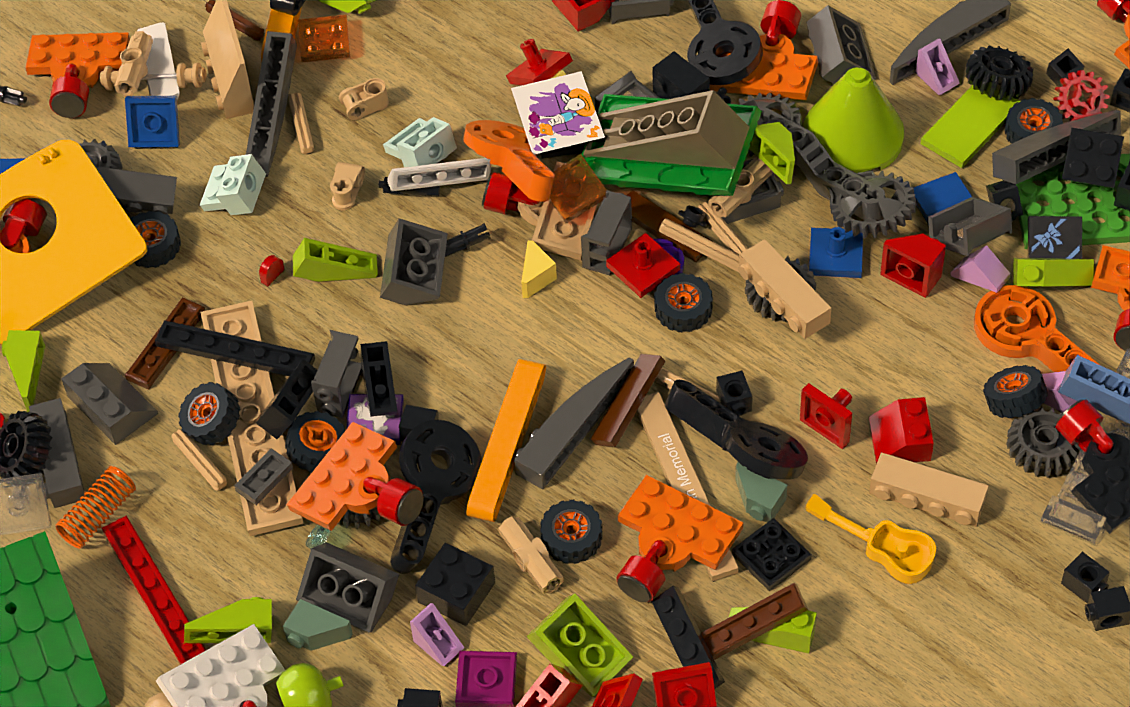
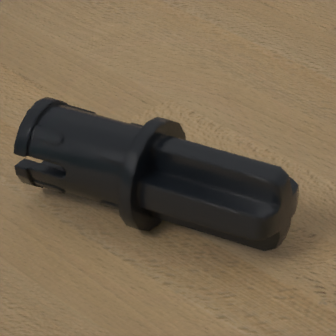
(466, 239)

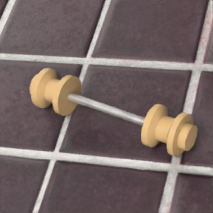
(184, 75)

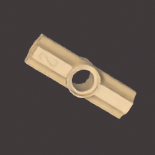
(133, 63)
(750, 179)
(530, 554)

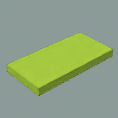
(967, 126)

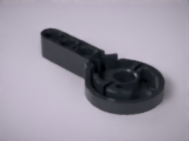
(719, 37)
(753, 444)
(454, 446)

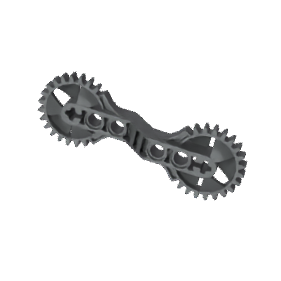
(846, 190)

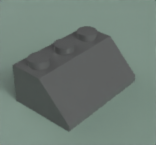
(838, 44)
(413, 263)
(108, 399)
(347, 585)

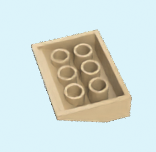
(226, 63)

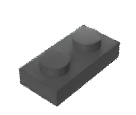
(263, 476)

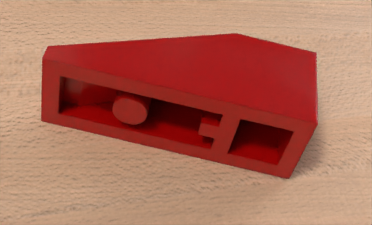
(551, 689)

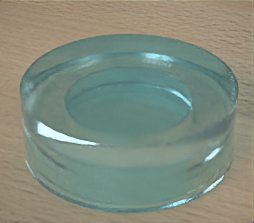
(317, 536)

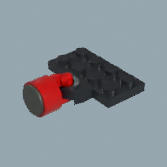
(1104, 460)

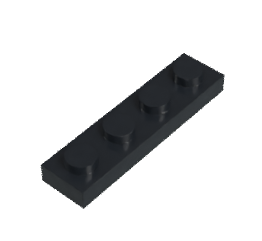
(684, 631)

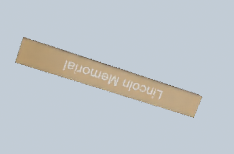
(676, 464)

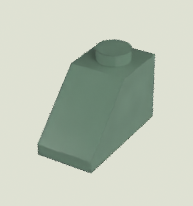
(760, 495)
(315, 627)

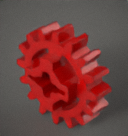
(1076, 89)

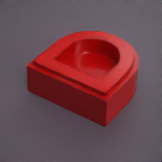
(270, 269)

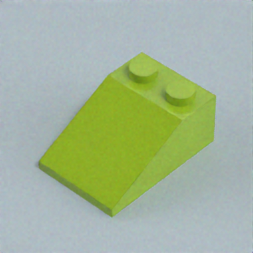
(580, 644)

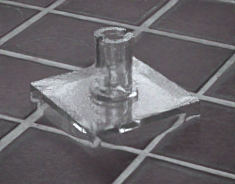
(23, 504)

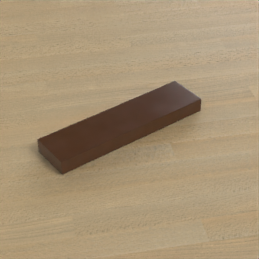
(650, 217)
(154, 359)
(628, 400)
(754, 621)

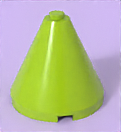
(857, 123)

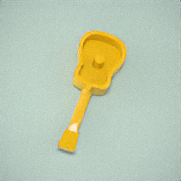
(901, 551)

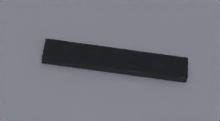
(230, 348)

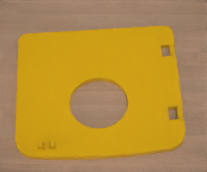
(89, 242)

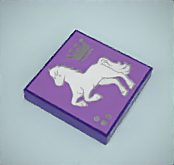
(385, 425)

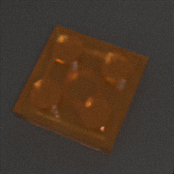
(324, 38)
(575, 189)

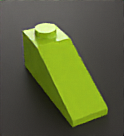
(774, 147)
(332, 262)
(1053, 272)
(25, 357)
(230, 620)
(792, 635)

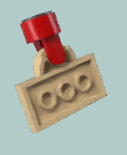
(551, 231)

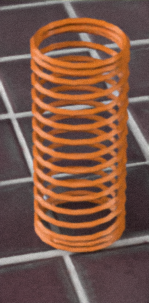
(108, 474)

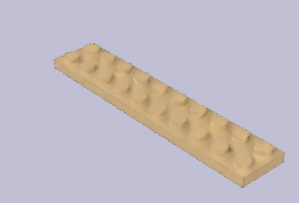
(248, 440)

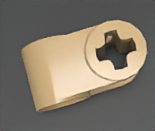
(366, 98)
(346, 184)

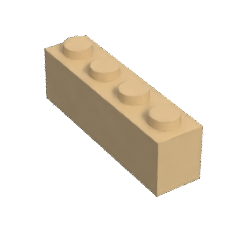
(784, 289)
(928, 489)

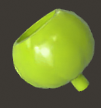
(306, 687)

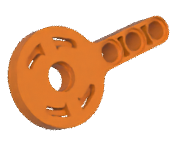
(509, 148)
(1028, 337)

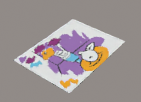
(557, 113)

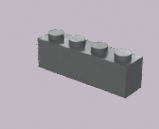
(141, 190)
(62, 469)

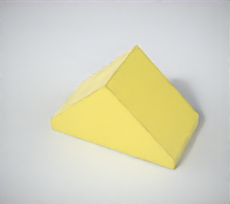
(538, 270)

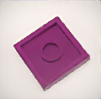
(486, 679)

